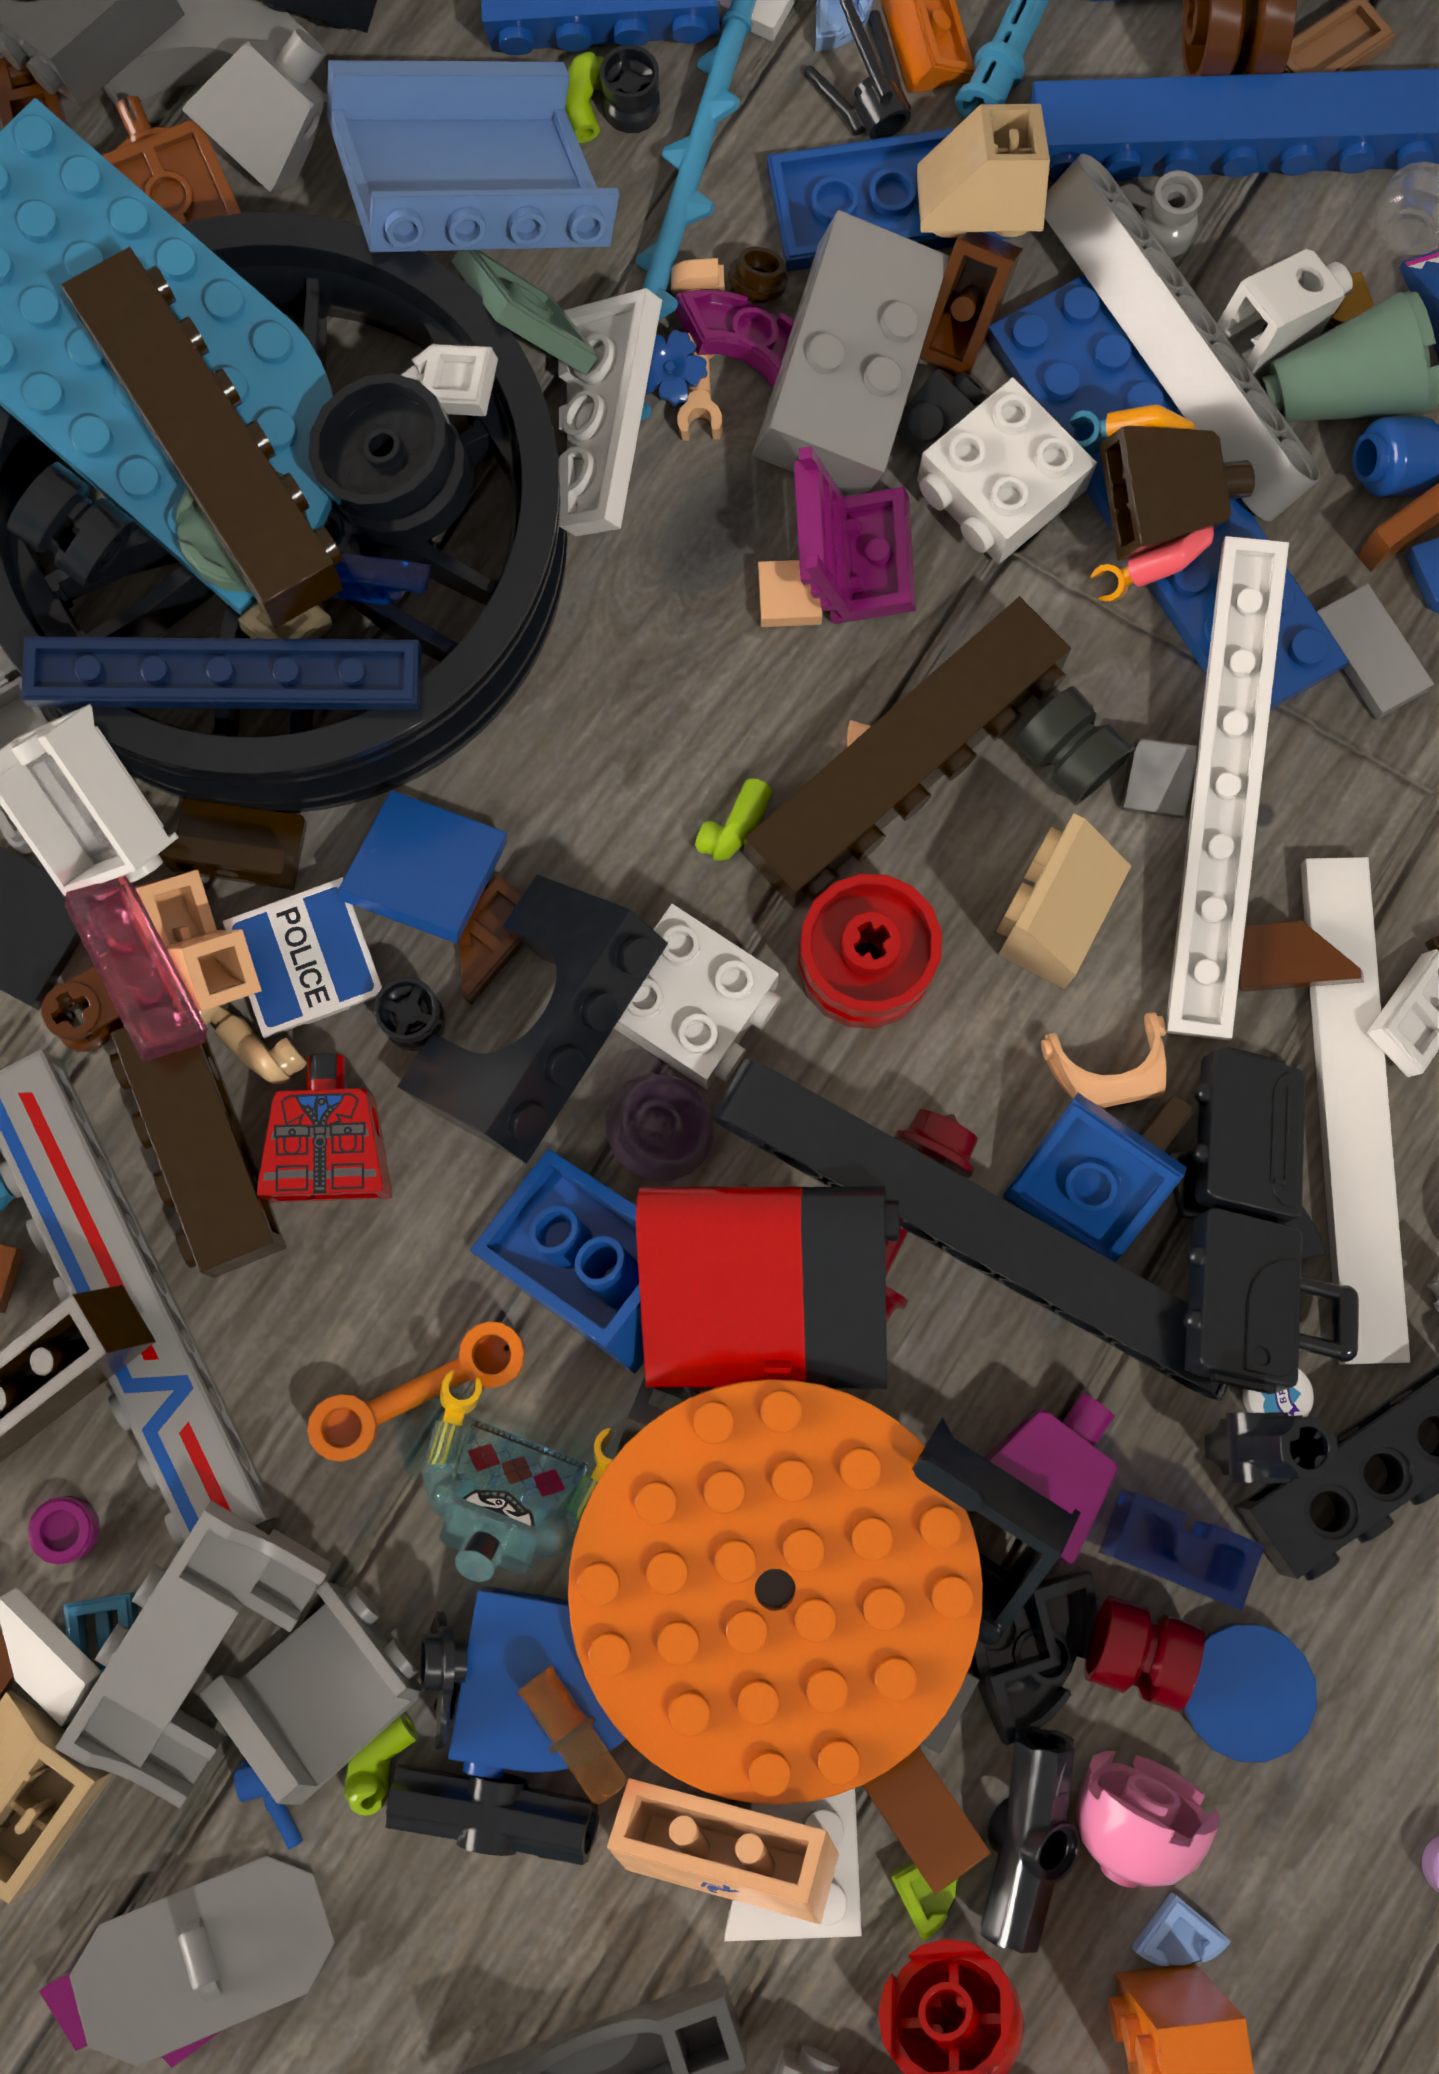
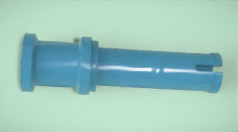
(1001, 62)

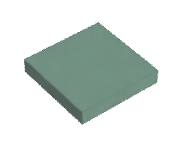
(525, 309)

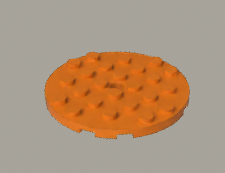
(751, 1692)

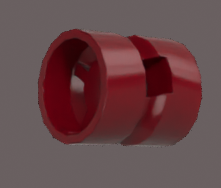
(1152, 1655)

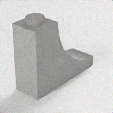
(201, 45)

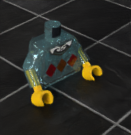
(502, 1493)

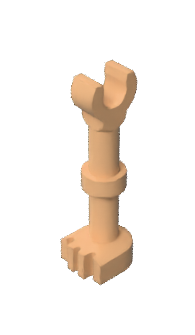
(691, 276)

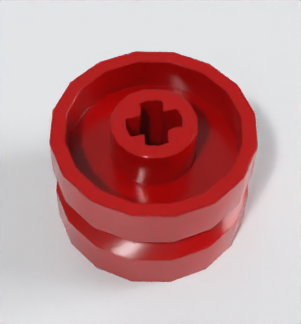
(878, 915)

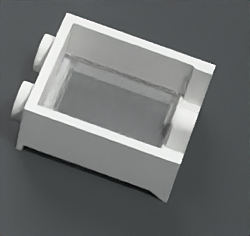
(79, 804)

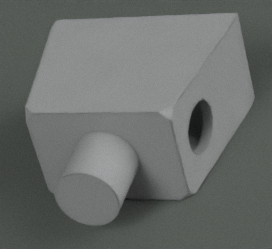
(265, 107)

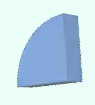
(831, 23)
(1179, 1936)

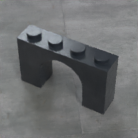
(519, 1091)

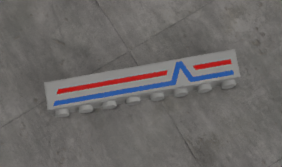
(98, 1244)

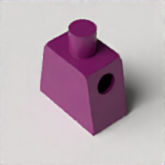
(1062, 1462)

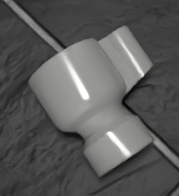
(1170, 211)

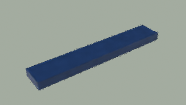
(221, 673)

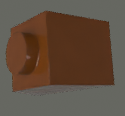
(969, 300)

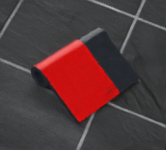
(764, 1284)

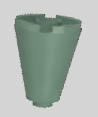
(1361, 367)

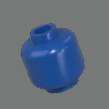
(1398, 456)

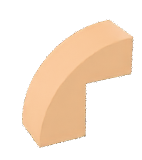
(209, 960)

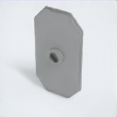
(201, 1960)

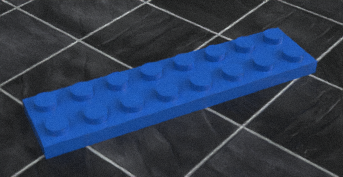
(1079, 359)

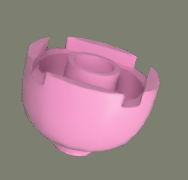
(1142, 1821)

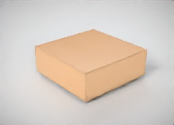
(784, 597)

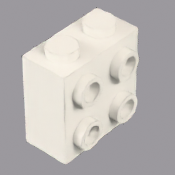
(1004, 471)
(699, 1000)

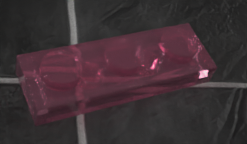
(135, 968)

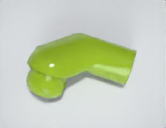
(743, 819)

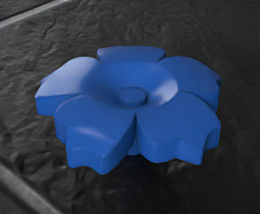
(675, 367)

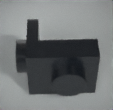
(938, 408)

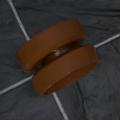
(1237, 36)

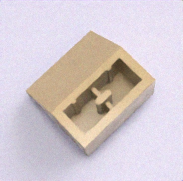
(987, 174)
(1060, 915)
(40, 1795)

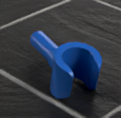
(250, 1787)

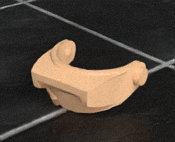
(1111, 1090)

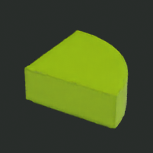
(924, 1907)

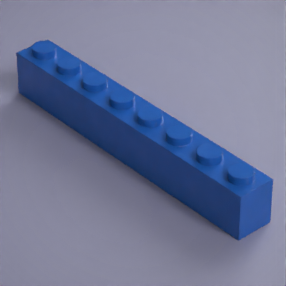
(1243, 122)

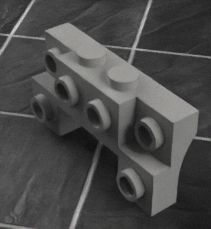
(133, 1711)

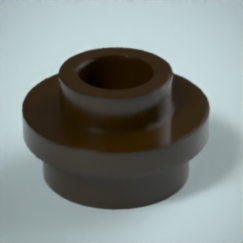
(758, 274)

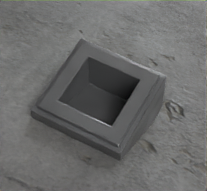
(1159, 778)

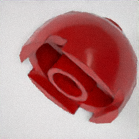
(951, 2012)

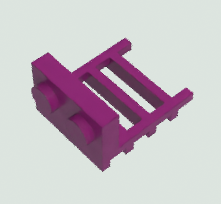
(854, 546)

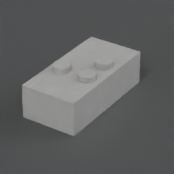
(852, 352)

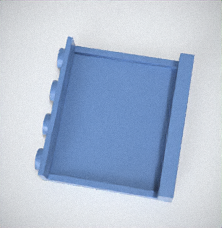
(464, 156)

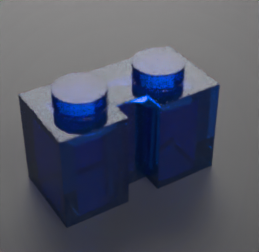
(1204, 1561)

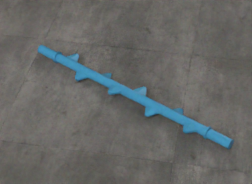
(690, 157)

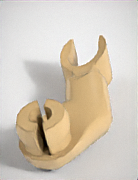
(237, 1035)

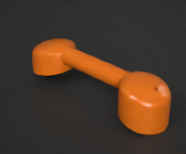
(349, 1425)

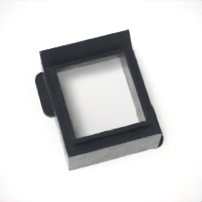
(1010, 1504)

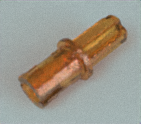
(573, 1736)

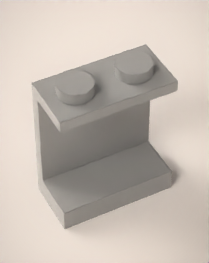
(317, 1696)

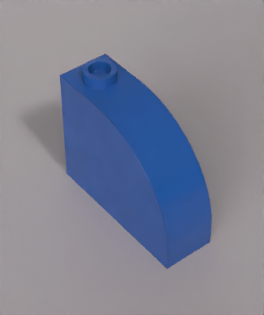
(509, 1645)

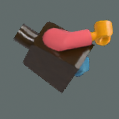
(1161, 489)

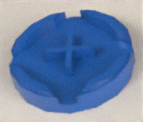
(1252, 1693)

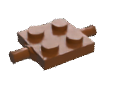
(173, 166)

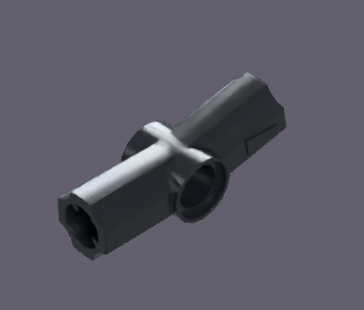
(1271, 1447)
(492, 1814)
(1031, 1839)

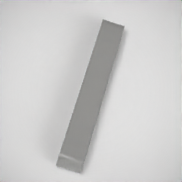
(1177, 333)

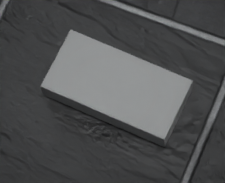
(1378, 655)

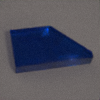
(379, 579)

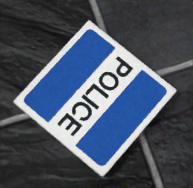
(306, 958)

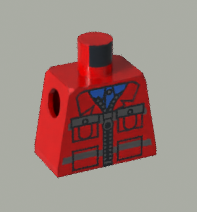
(324, 1141)

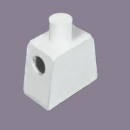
(1294, 300)

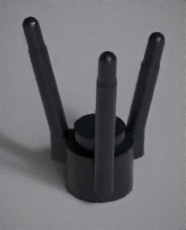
(880, 101)

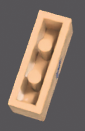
(724, 1850)

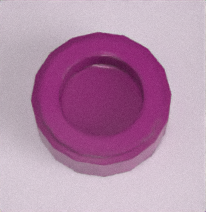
(63, 1530)

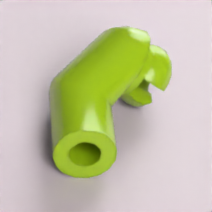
(583, 80)
(369, 1770)

